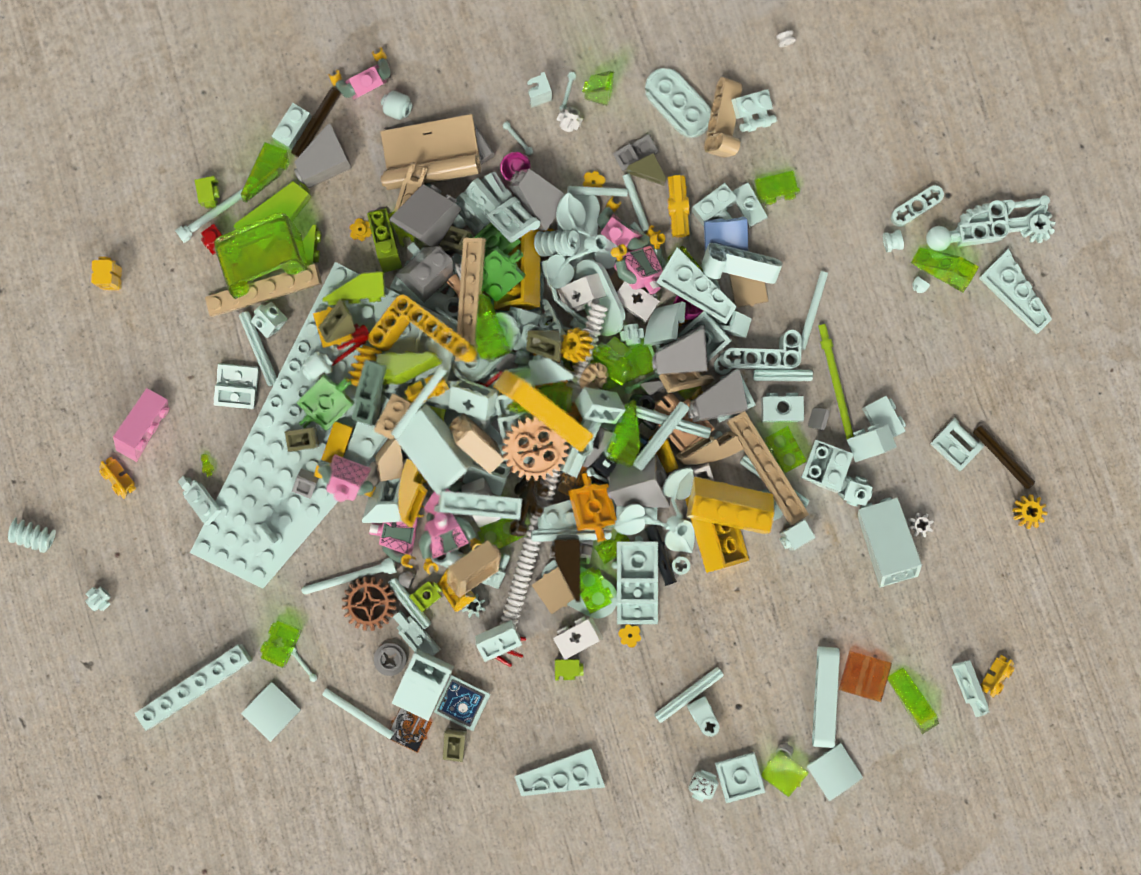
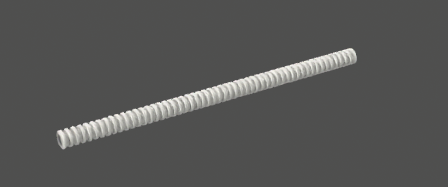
(530, 548)

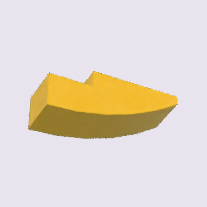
(410, 493)

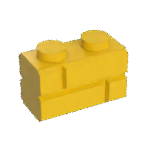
(106, 274)

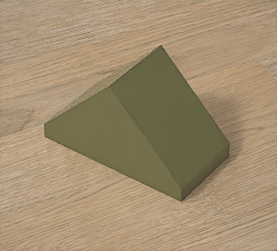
(647, 169)
(454, 239)
(337, 323)
(544, 343)
(302, 439)
(454, 744)

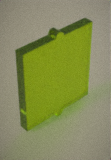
(784, 773)

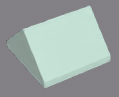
(715, 337)

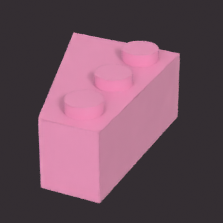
(140, 424)

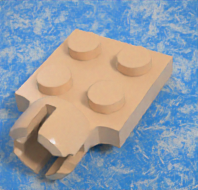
(680, 439)

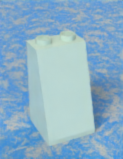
(433, 449)
(889, 542)

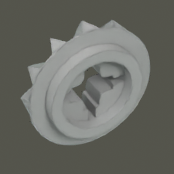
(389, 669)

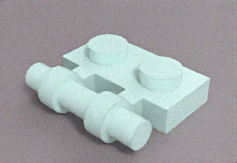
(751, 104)

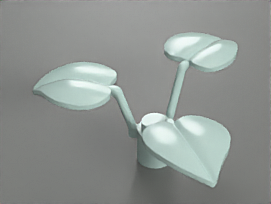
(569, 215)
(681, 532)

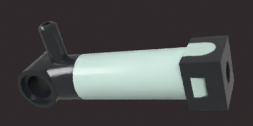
(605, 466)

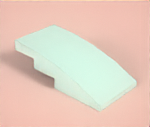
(508, 417)
(637, 582)

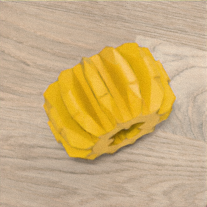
(576, 345)
(1029, 503)

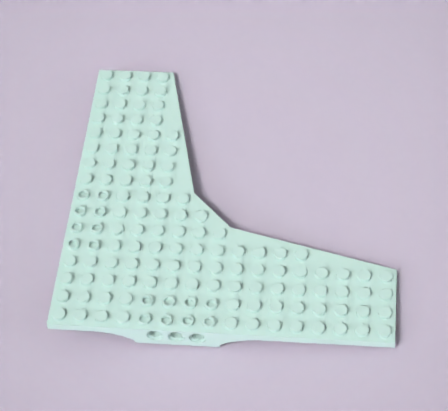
(266, 472)

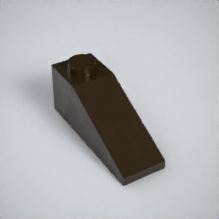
(568, 561)

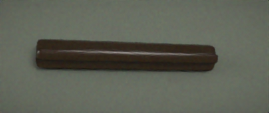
(316, 122)
(1004, 457)

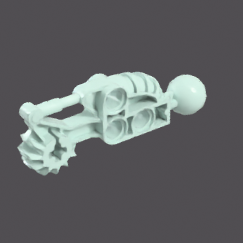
(983, 219)

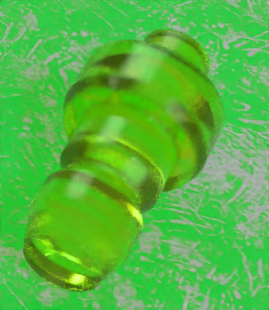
(207, 467)

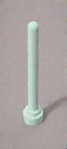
(186, 231)
(387, 566)

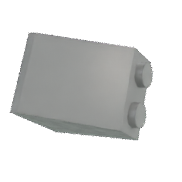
(321, 159)
(536, 196)
(427, 215)
(427, 272)
(684, 354)
(720, 400)
(639, 486)

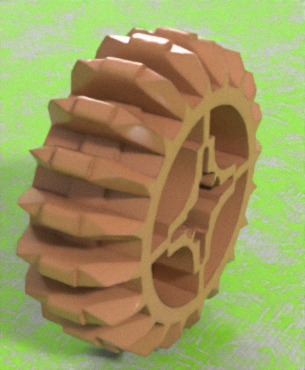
(370, 612)

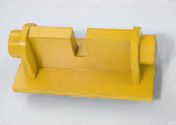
(414, 390)
(119, 484)
(995, 683)

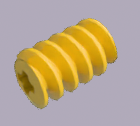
(366, 353)

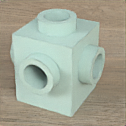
(268, 319)
(856, 491)

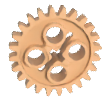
(540, 464)

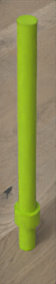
(827, 345)

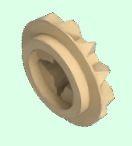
(590, 374)

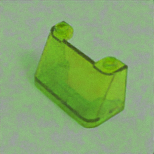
(258, 251)

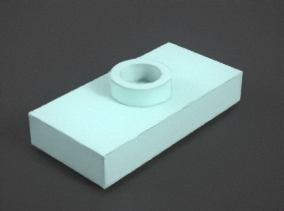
(749, 205)

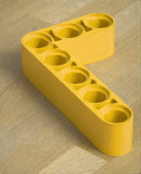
(426, 323)
(543, 410)

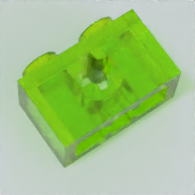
(281, 655)

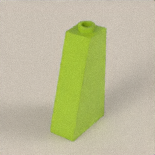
(287, 201)

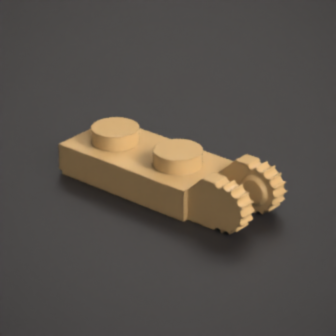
(410, 185)
(685, 380)

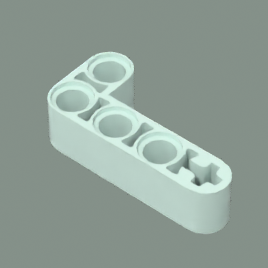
(740, 263)
(760, 355)

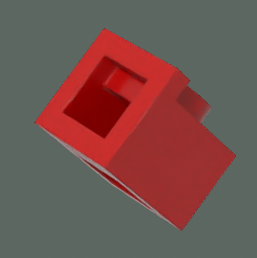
(209, 237)

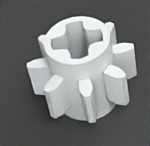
(569, 119)
(916, 521)

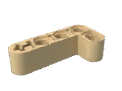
(722, 120)

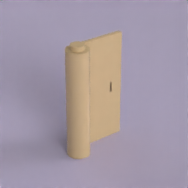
(446, 149)

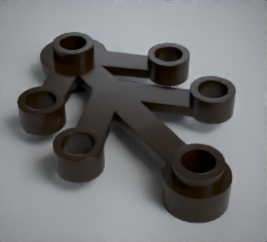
(527, 494)

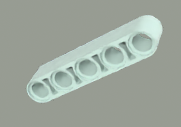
(825, 697)

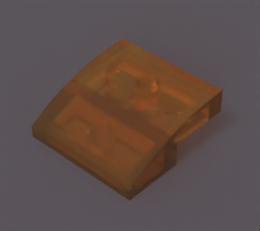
(865, 676)

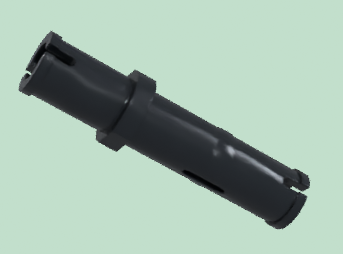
(667, 574)

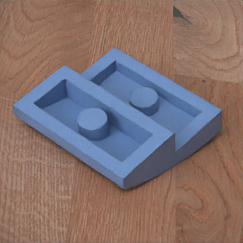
(727, 232)

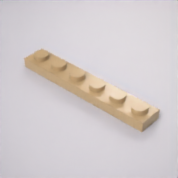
(470, 289)
(264, 290)
(768, 468)

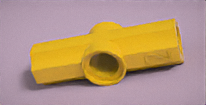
(678, 206)

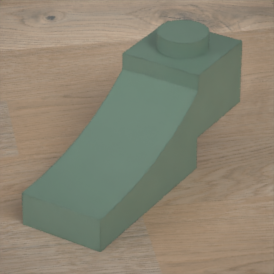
(369, 393)

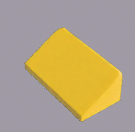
(337, 441)
(666, 457)
(456, 602)

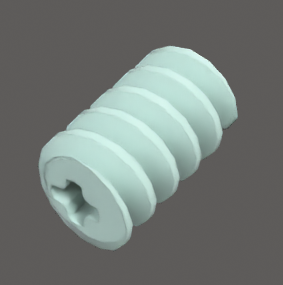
(557, 242)
(30, 537)

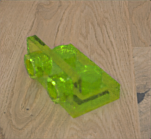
(776, 187)
(617, 366)

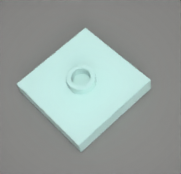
(740, 777)

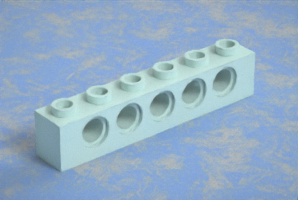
(193, 687)

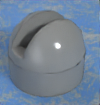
(406, 579)
(786, 747)

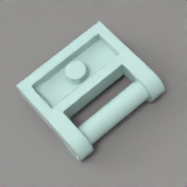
(508, 223)
(952, 449)

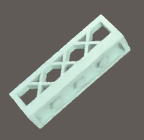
(479, 505)

